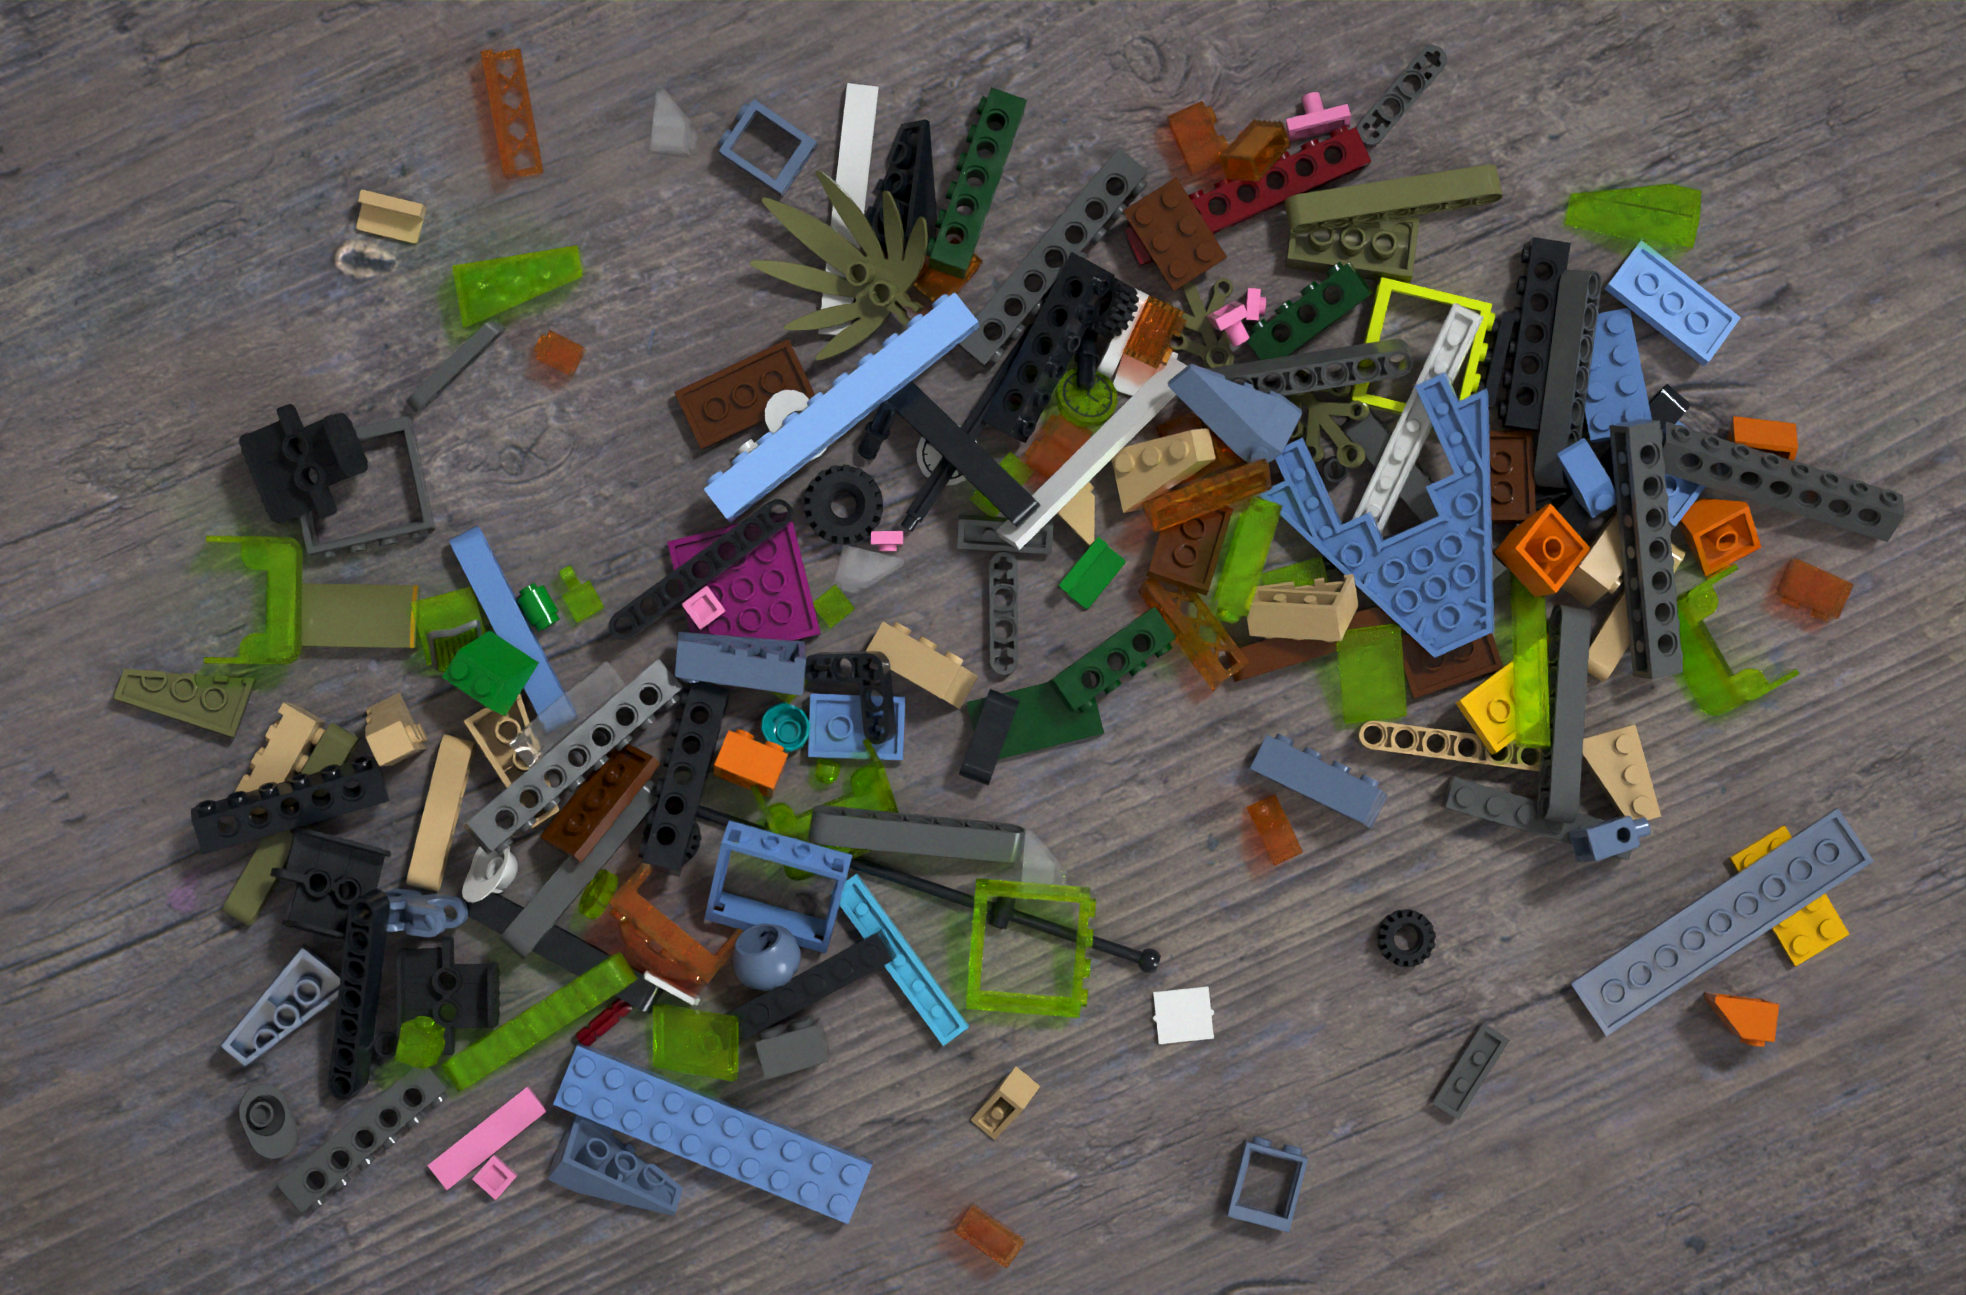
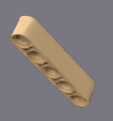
(1613, 633)
(441, 813)

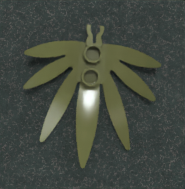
(871, 279)

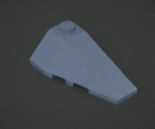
(1244, 418)
(603, 1167)

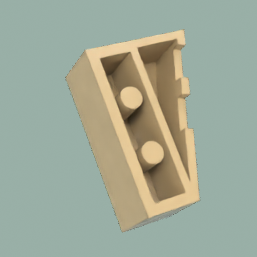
(1159, 464)
(1600, 568)
(924, 665)
(393, 732)
(1622, 771)

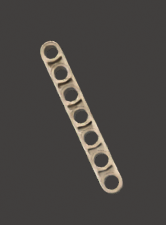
(1449, 749)

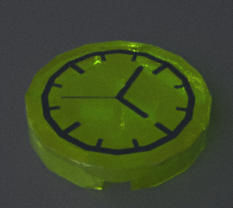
(1086, 406)

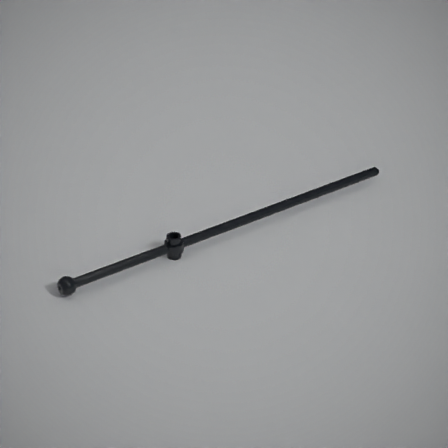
(1001, 911)

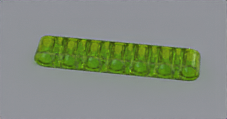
(539, 1021)

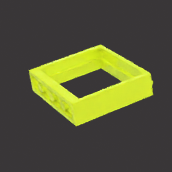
(1477, 351)

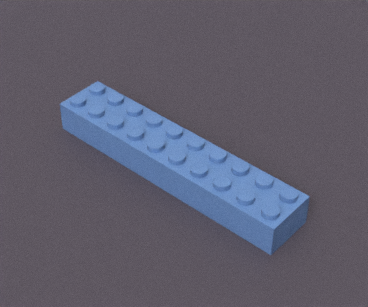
(713, 1133)

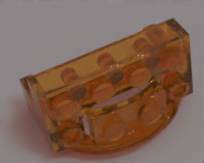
(680, 954)

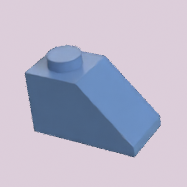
(1587, 478)

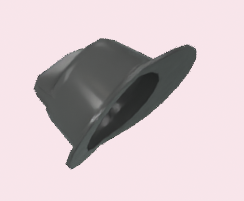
(267, 1121)

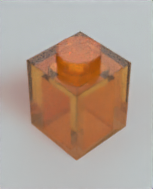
(559, 353)

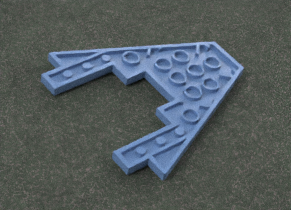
(1432, 575)

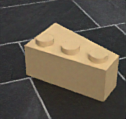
(1305, 611)

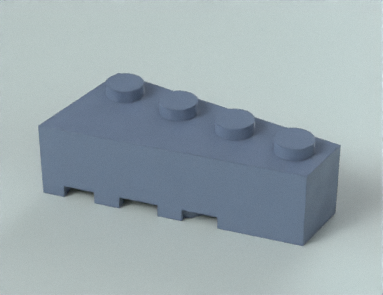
(741, 662)
(1318, 780)
(293, 997)

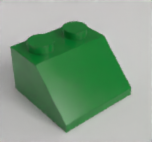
(491, 671)

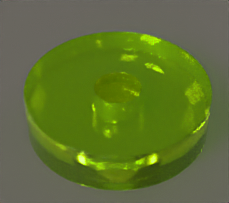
(598, 894)

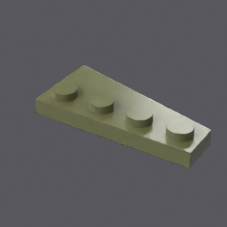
(199, 700)

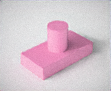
(1316, 119)
(1229, 319)

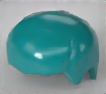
(786, 726)

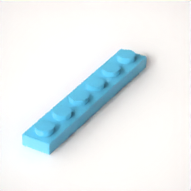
(907, 967)

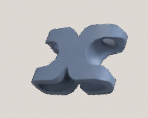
(423, 913)

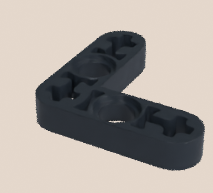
(863, 674)

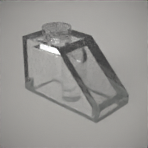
(671, 128)
(864, 568)
(1039, 863)

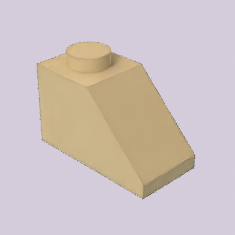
(1080, 514)
(1005, 1103)

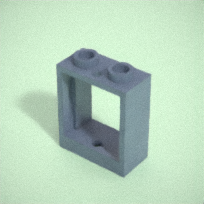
(794, 164)
(1260, 1216)

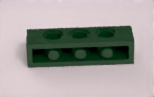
(1352, 290)
(1148, 625)

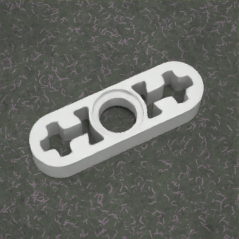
(1117, 344)

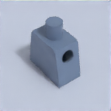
(1608, 837)

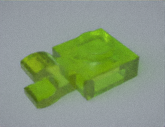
(581, 598)

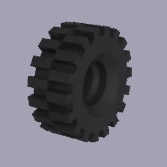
(843, 480)

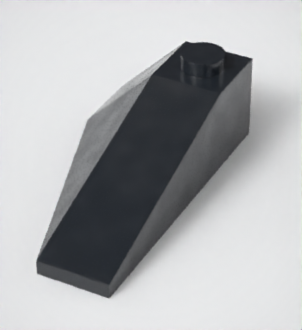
(909, 182)

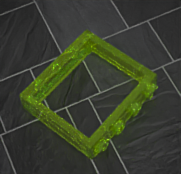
(1245, 559)
(1030, 1003)

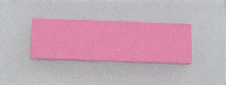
(487, 1138)

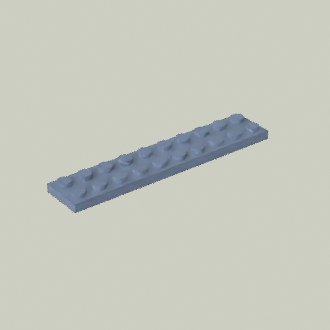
(1722, 921)

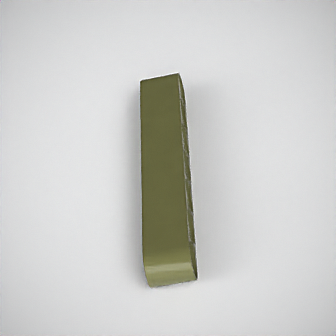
(1393, 199)
(255, 882)

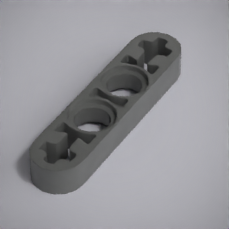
(1399, 94)
(455, 365)
(1000, 613)

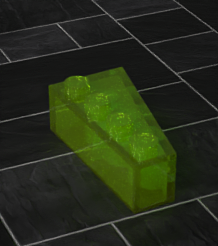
(505, 282)

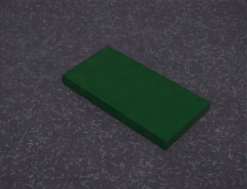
(1043, 719)

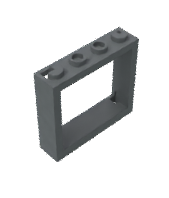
(385, 536)

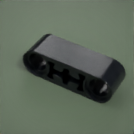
(989, 737)

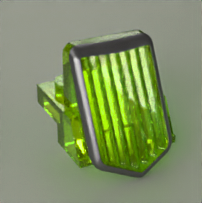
(446, 625)

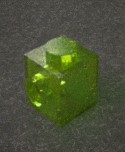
(420, 1042)

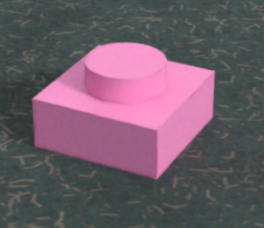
(1254, 305)
(887, 539)
(703, 607)
(495, 1177)

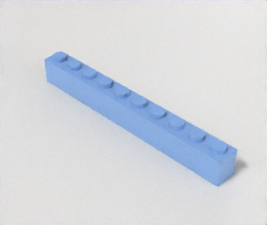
(841, 407)

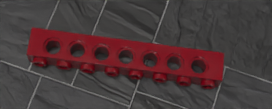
(1345, 141)

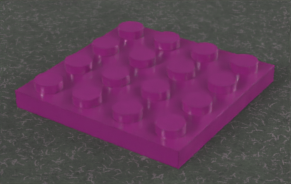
(762, 593)

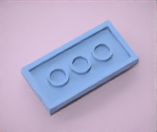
(1672, 303)

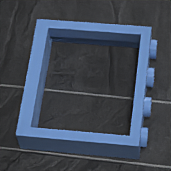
(746, 913)

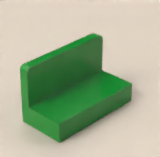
(1092, 573)

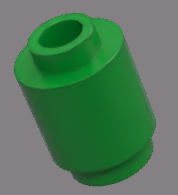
(538, 607)

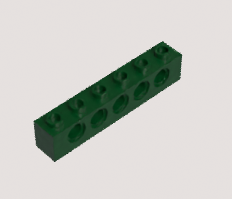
(997, 107)

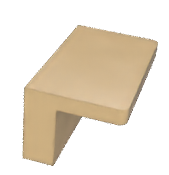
(390, 216)

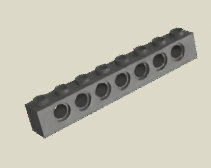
(1119, 168)
(1781, 482)
(1646, 548)
(654, 679)

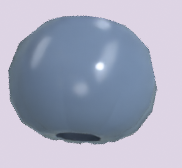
(761, 965)

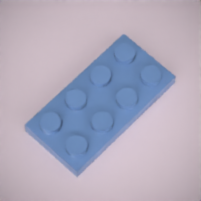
(1616, 376)

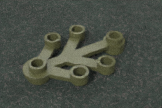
(1202, 325)
(1320, 416)

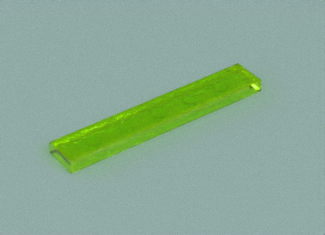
(1530, 667)

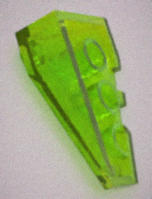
(1655, 214)

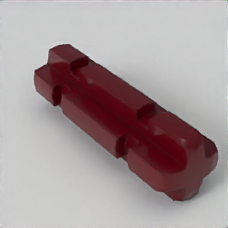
(603, 1022)

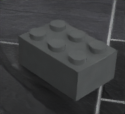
(792, 1047)

